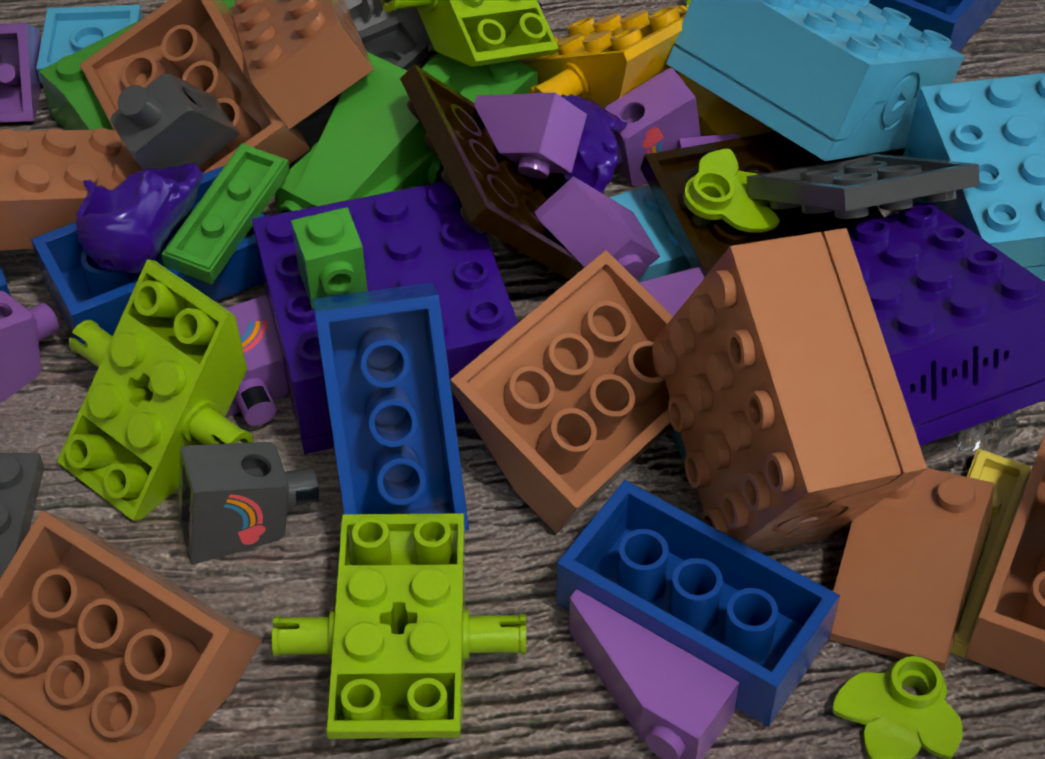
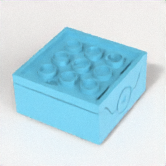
(816, 70)
(1004, 132)

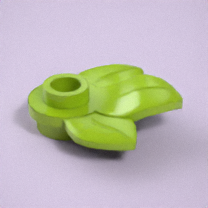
(722, 193)
(897, 720)

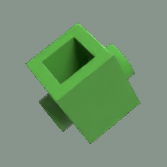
(329, 254)

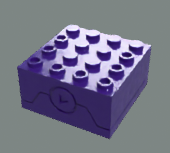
(405, 241)
(954, 319)

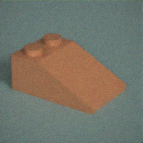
(913, 567)

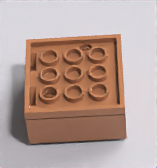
(786, 393)

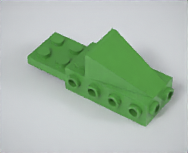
(377, 142)

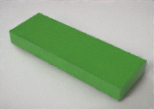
(225, 213)

